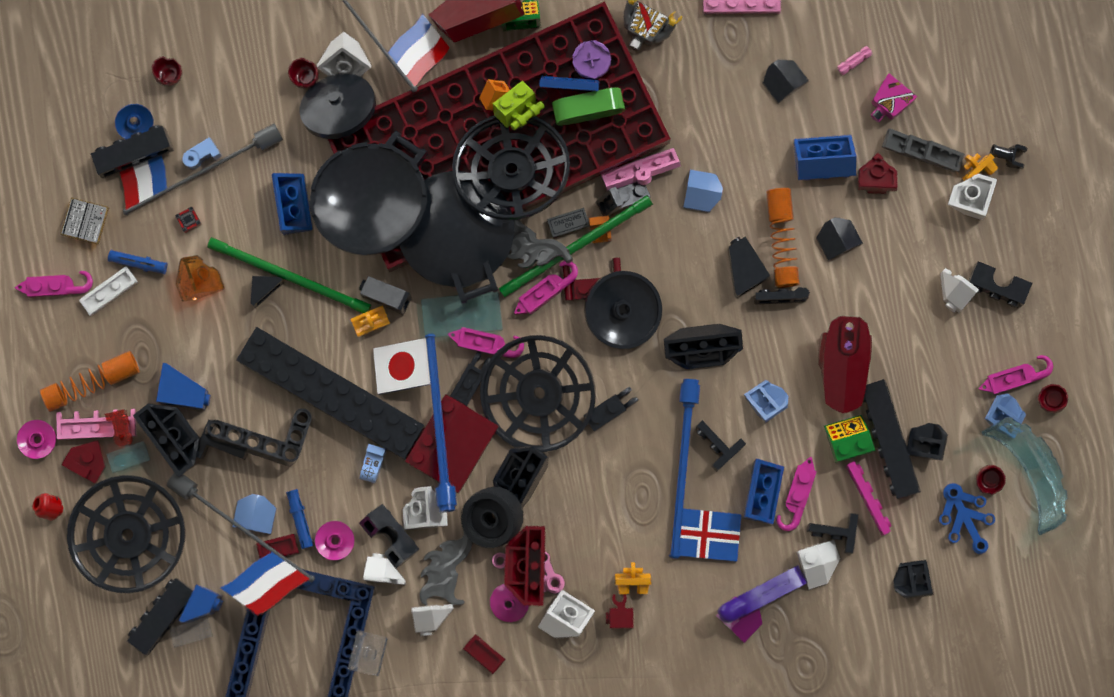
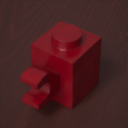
(620, 616)

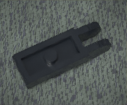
(781, 297)
(469, 381)
(610, 409)

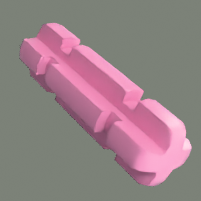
(854, 60)

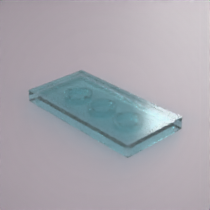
(449, 314)

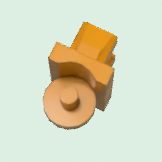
(986, 164)
(370, 321)
(633, 576)

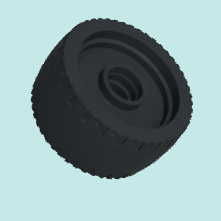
(480, 524)

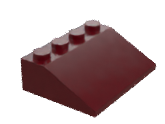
(465, 442)

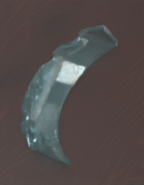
(1040, 467)

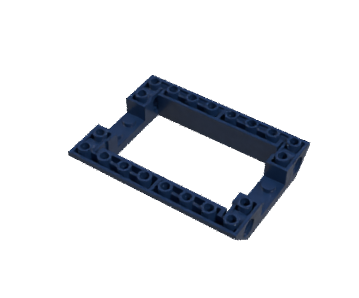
(255, 626)

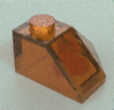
(197, 279)

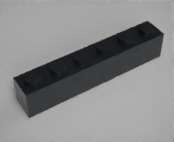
(891, 440)

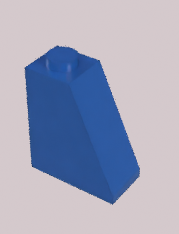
(180, 390)

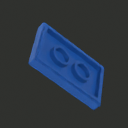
(569, 83)

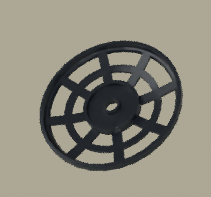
(507, 158)
(526, 392)
(114, 531)

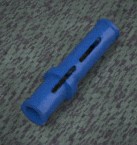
(160, 267)
(299, 518)

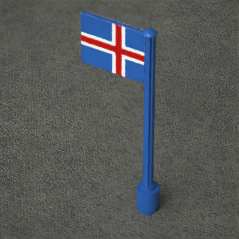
(699, 531)

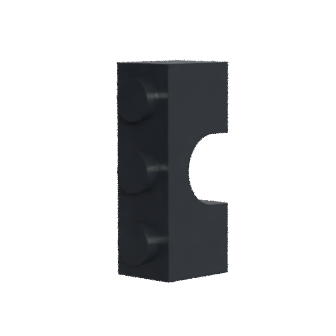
(1014, 293)
(382, 522)

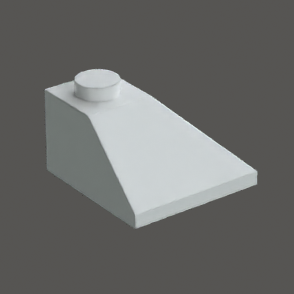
(566, 617)

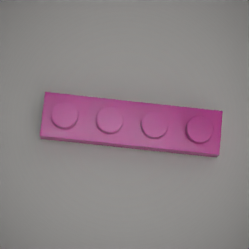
(865, 489)

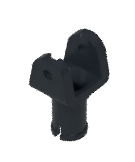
(1009, 154)

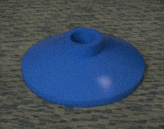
(126, 127)

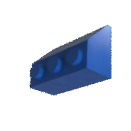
(825, 157)

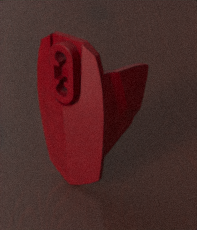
(843, 369)

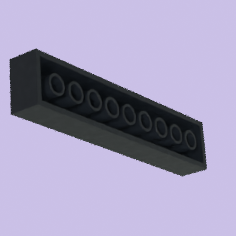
(331, 393)

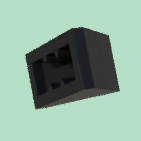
(263, 287)

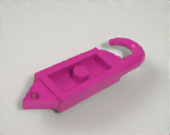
(545, 291)
(483, 342)
(1016, 377)
(798, 494)

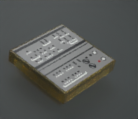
(84, 221)

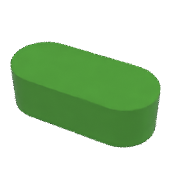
(588, 106)

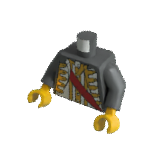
(647, 24)

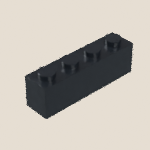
(132, 151)
(161, 616)

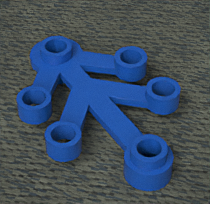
(964, 515)

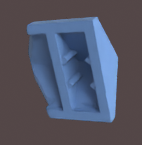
(702, 191)
(767, 400)
(1003, 407)
(255, 513)

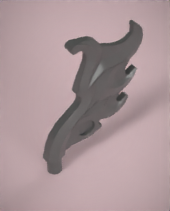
(530, 249)
(442, 570)

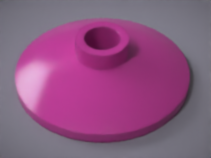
(27, 435)
(324, 538)
(501, 611)

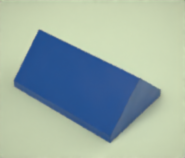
(291, 203)
(763, 491)

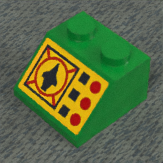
(529, 20)
(849, 438)

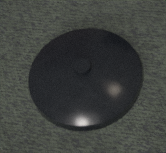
(337, 106)
(623, 309)

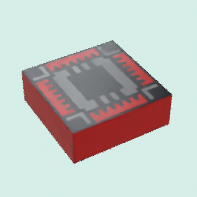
(188, 219)

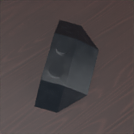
(703, 345)
(170, 435)
(521, 472)

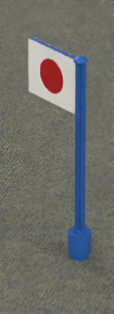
(413, 366)

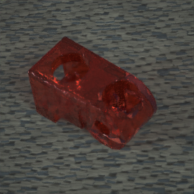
(121, 425)

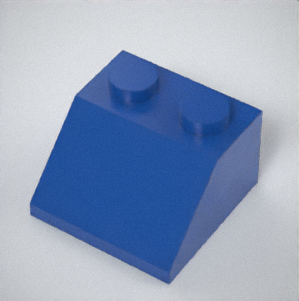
(201, 604)

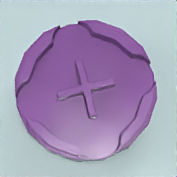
(591, 59)

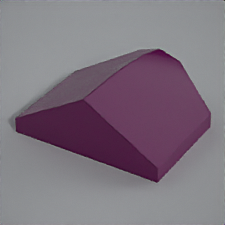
(746, 625)

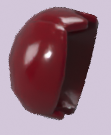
(166, 71)
(303, 73)
(1053, 398)
(990, 479)

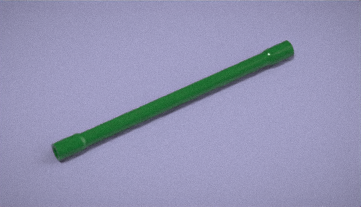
(636, 208)
(224, 248)

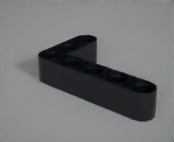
(262, 440)

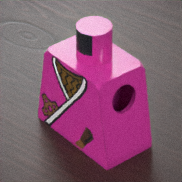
(891, 99)

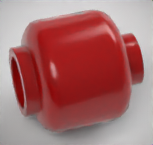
(47, 506)

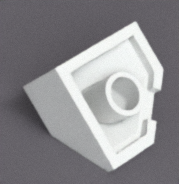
(344, 56)
(973, 196)
(956, 290)
(423, 510)
(819, 563)
(381, 570)
(430, 618)

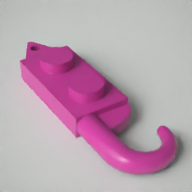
(53, 285)

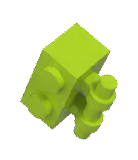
(517, 106)

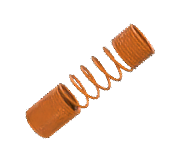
(780, 211)
(114, 370)

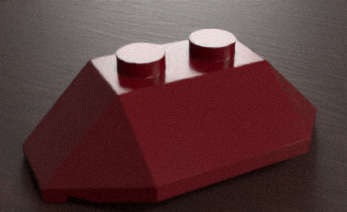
(526, 565)

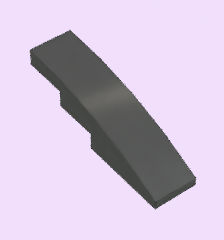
(923, 150)

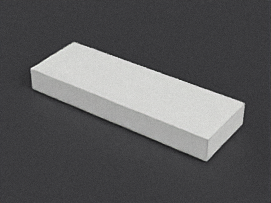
(108, 291)

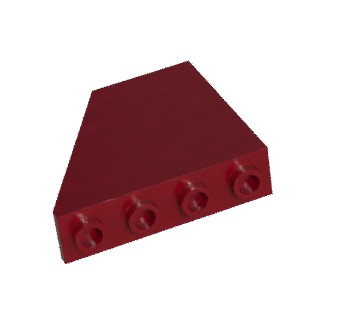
(469, 17)

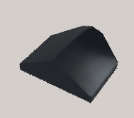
(783, 79)
(838, 237)
(927, 442)
(913, 580)

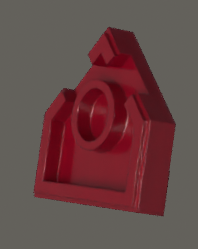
(877, 176)
(86, 461)

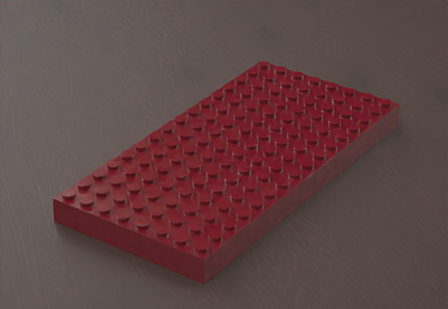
(451, 105)

